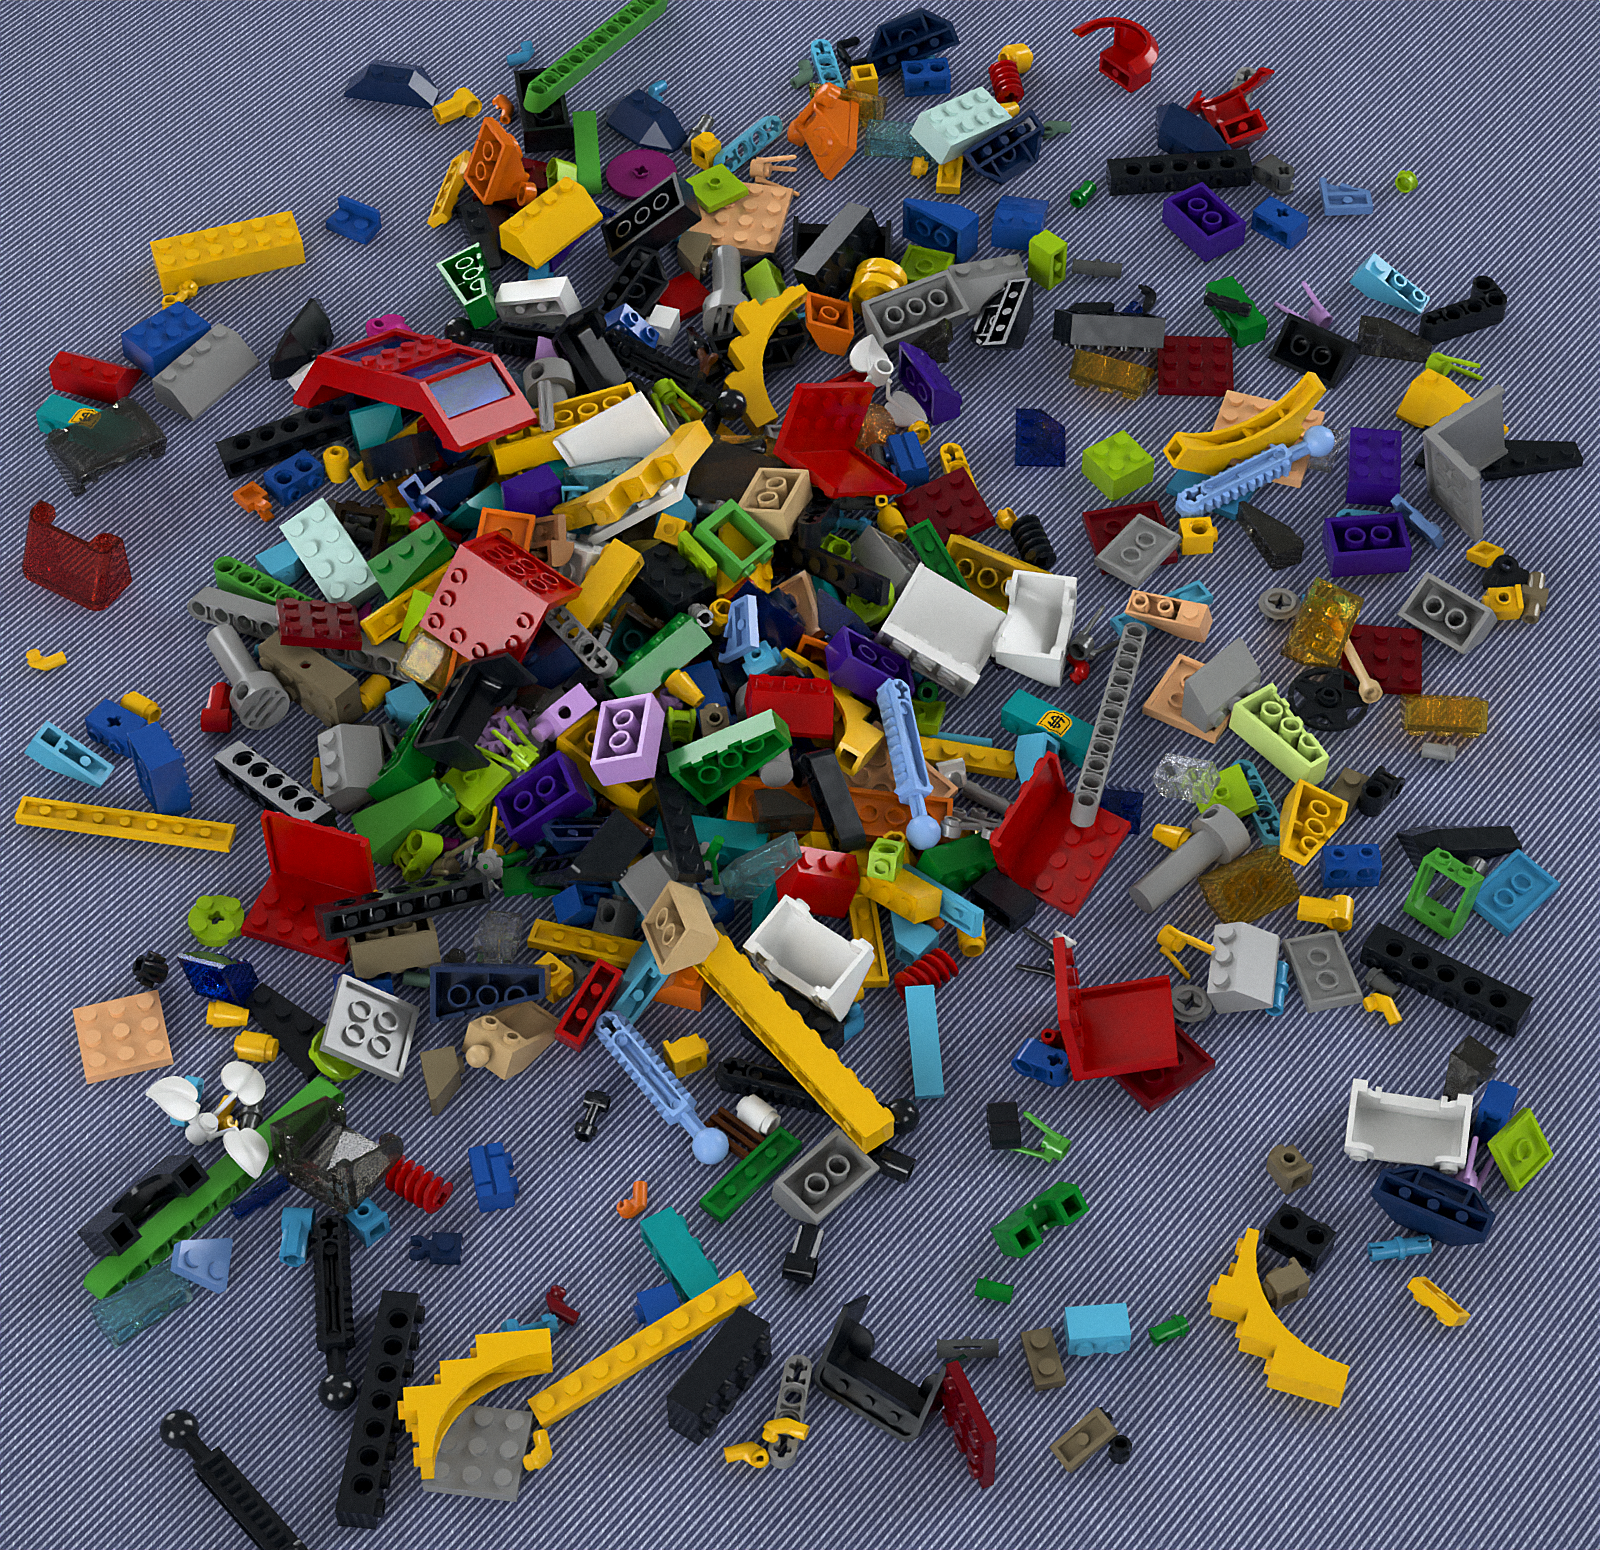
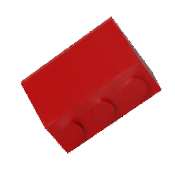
(92, 377)
(800, 702)
(822, 880)

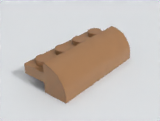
(550, 541)

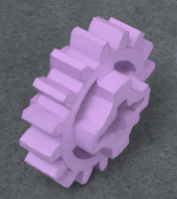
(498, 722)

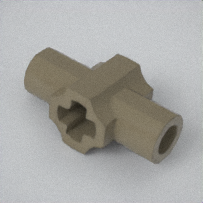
(1534, 597)

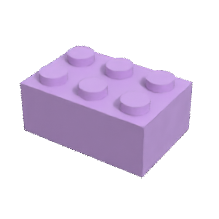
(627, 739)

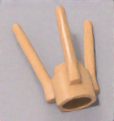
(761, 168)

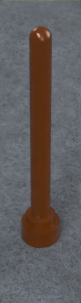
(606, 807)

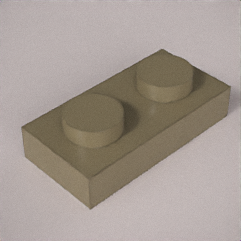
(1349, 788)
(1043, 1359)
(1084, 1440)

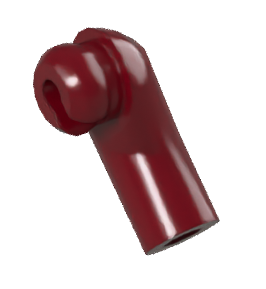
(557, 1305)

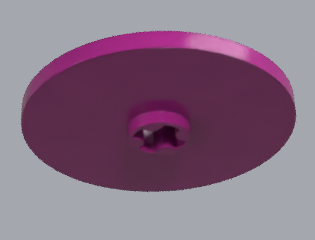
(638, 172)

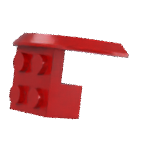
(1130, 56)
(1231, 114)

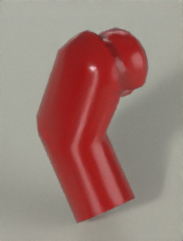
(1081, 669)
(1052, 1038)

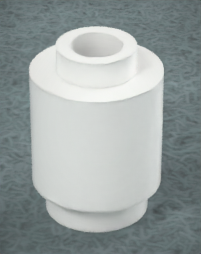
(758, 1114)

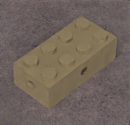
(313, 681)

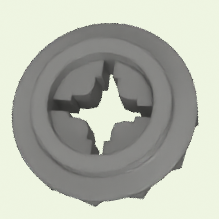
(1270, 598)
(1201, 1003)

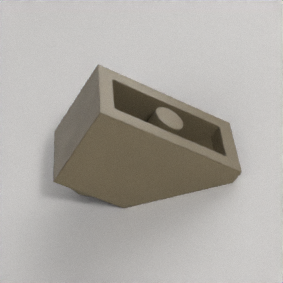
(441, 1076)

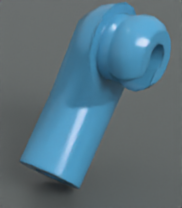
(523, 56)
(656, 88)
(854, 1021)

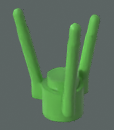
(1055, 1144)

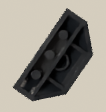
(481, 225)
(637, 282)
(1005, 317)
(302, 340)
(781, 349)

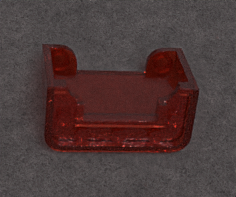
(71, 567)

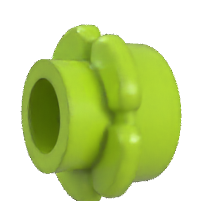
(1406, 181)

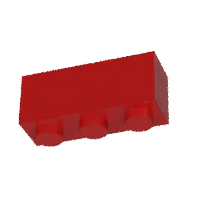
(588, 1005)

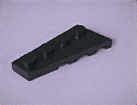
(1533, 457)
(288, 1024)

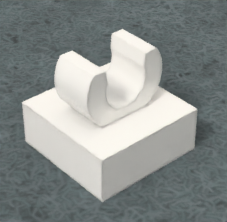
(954, 771)

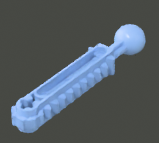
(1252, 473)
(907, 761)
(659, 1085)

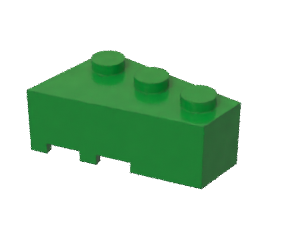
(411, 559)
(958, 862)

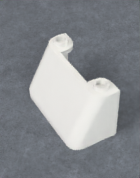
(1039, 627)
(810, 957)
(1407, 1128)

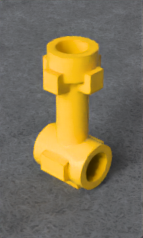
(186, 291)

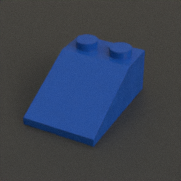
(1018, 221)
(941, 227)

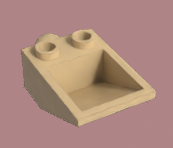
(509, 1038)

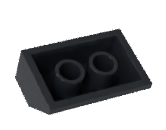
(1314, 349)

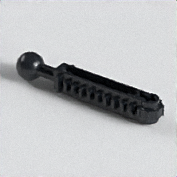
(505, 338)
(655, 365)
(782, 1088)
(334, 1310)
(228, 1485)

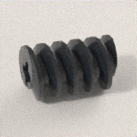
(1033, 542)

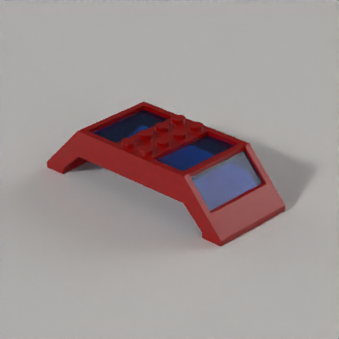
(455, 386)

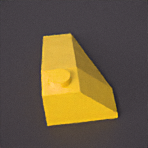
(1431, 399)
(1308, 821)

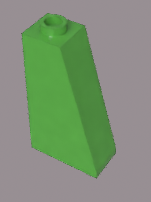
(394, 818)

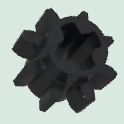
(150, 969)

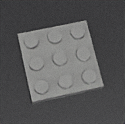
(369, 1028)
(483, 1454)

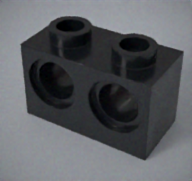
(1296, 1241)

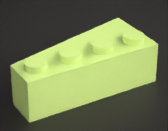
(1279, 736)

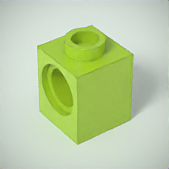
(885, 859)

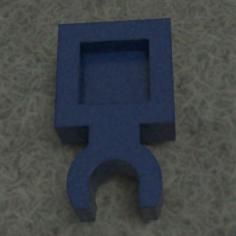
(443, 1248)

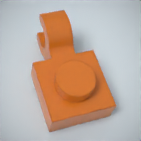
(252, 498)

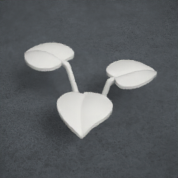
(871, 359)
(178, 1099)

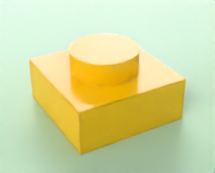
(1484, 554)

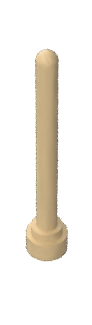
(1368, 689)

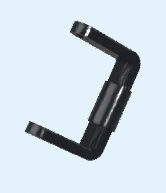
(845, 57)
(755, 260)
(602, 633)

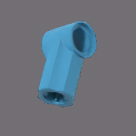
(296, 1229)

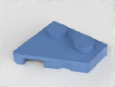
(1344, 199)
(1415, 520)
(741, 629)
(203, 1262)

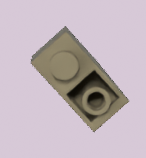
(694, 253)

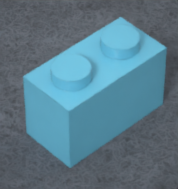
(1097, 1329)

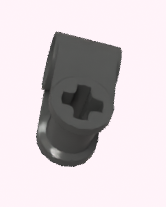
(1274, 175)

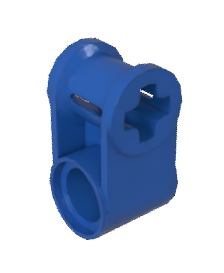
(1039, 1060)

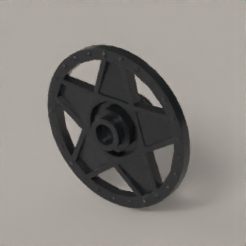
(1327, 699)

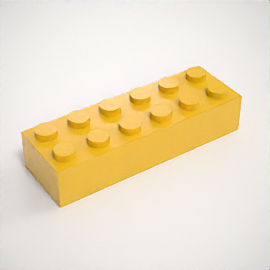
(228, 251)
(534, 447)

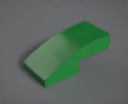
(515, 883)

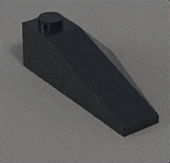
(1459, 841)

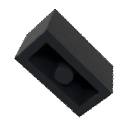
(1003, 900)

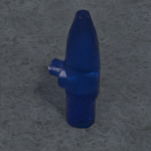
(606, 212)

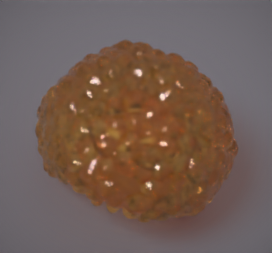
(876, 426)

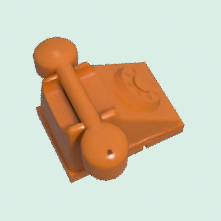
(828, 129)
(497, 168)

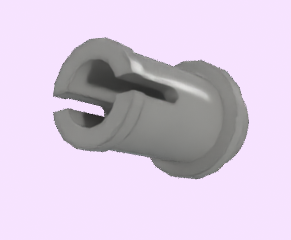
(1439, 751)

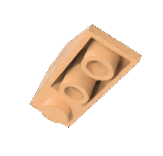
(1172, 615)

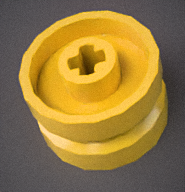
(873, 279)

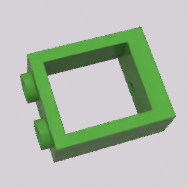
(721, 554)
(1431, 912)

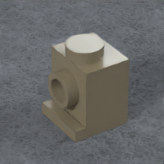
(713, 719)
(1289, 1168)
(1286, 1284)

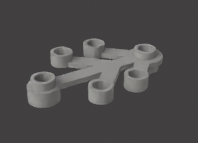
(978, 820)

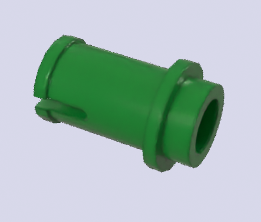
(1079, 197)
(923, 696)
(993, 1290)
(1169, 1330)

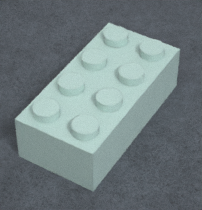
(959, 124)
(330, 555)

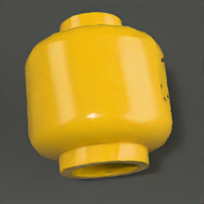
(1019, 54)

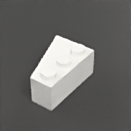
(537, 301)

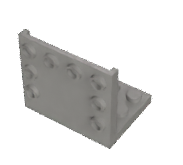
(1457, 452)

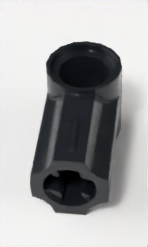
(893, 1163)
(802, 1261)

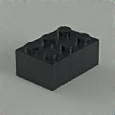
(669, 583)
(826, 1026)

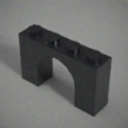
(114, 1227)

